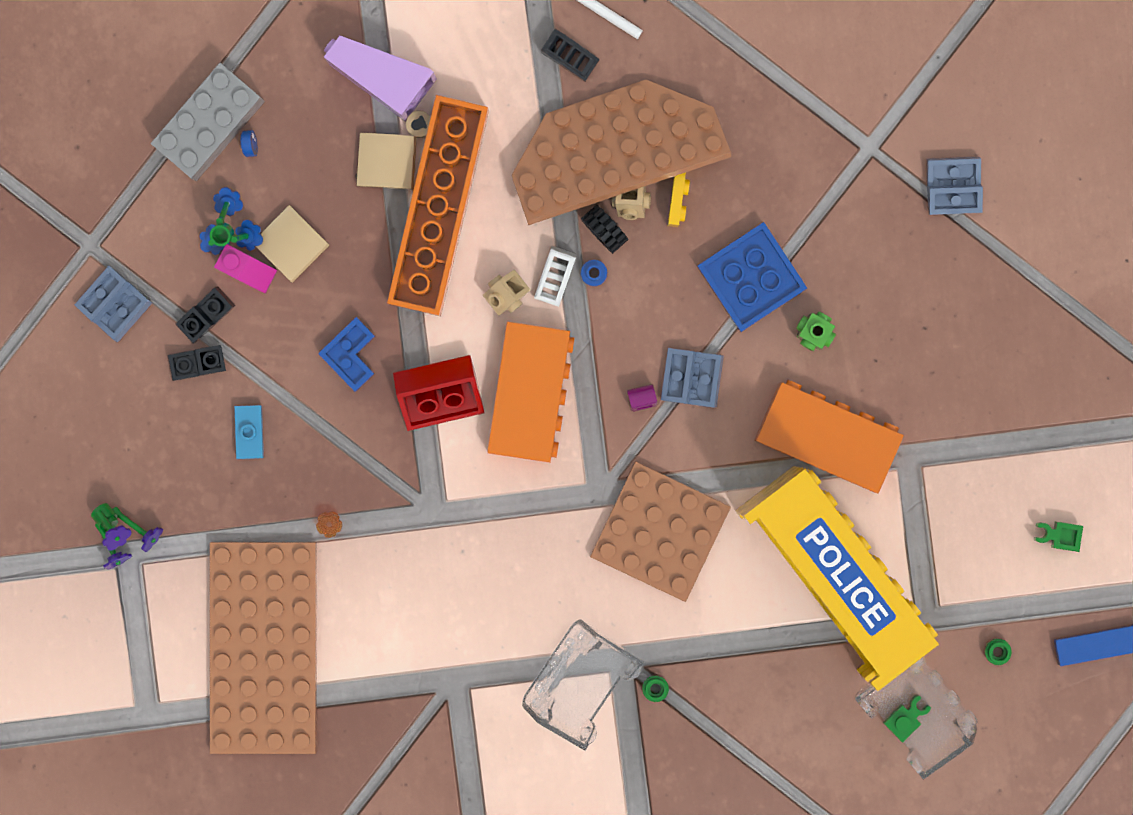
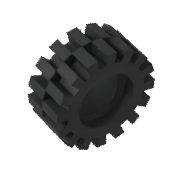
(604, 228)

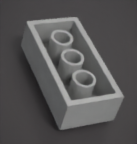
(207, 122)

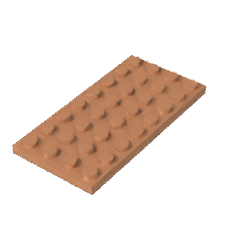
(263, 647)

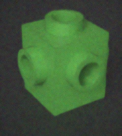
(806, 334)

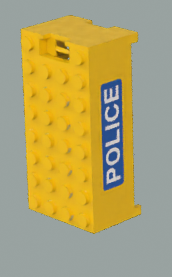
(842, 574)

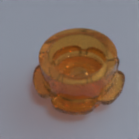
(322, 526)

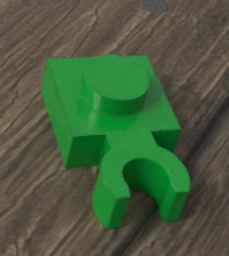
(1063, 536)
(903, 721)

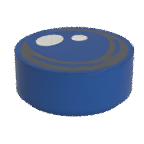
(249, 143)

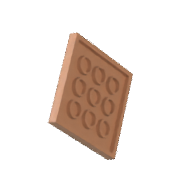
(660, 531)

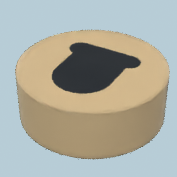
(418, 123)

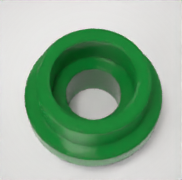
(1005, 655)
(655, 697)

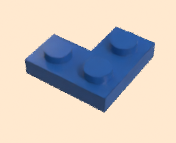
(343, 351)

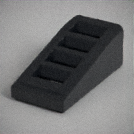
(566, 41)

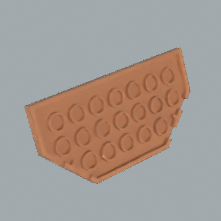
(614, 148)

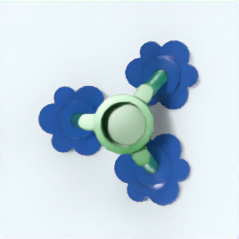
(219, 235)

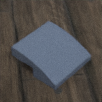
(954, 185)
(113, 303)
(692, 377)

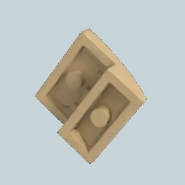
(386, 161)
(291, 243)

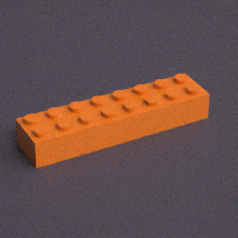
(438, 205)

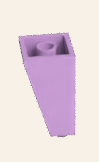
(385, 77)

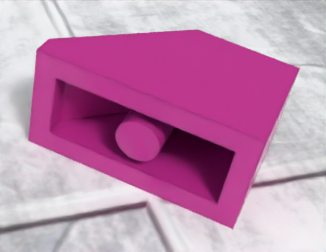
(245, 268)

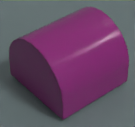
(642, 397)

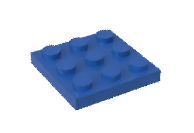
(752, 277)

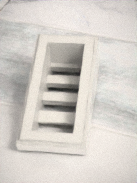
(563, 254)

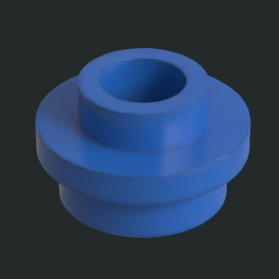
(594, 281)

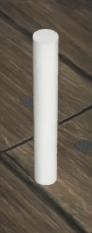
(612, 17)

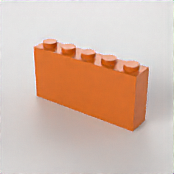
(530, 392)
(829, 436)

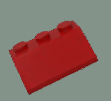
(438, 392)

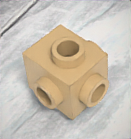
(632, 203)
(506, 292)

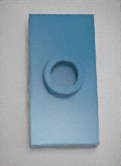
(249, 432)

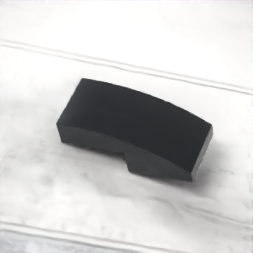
(205, 314)
(196, 363)

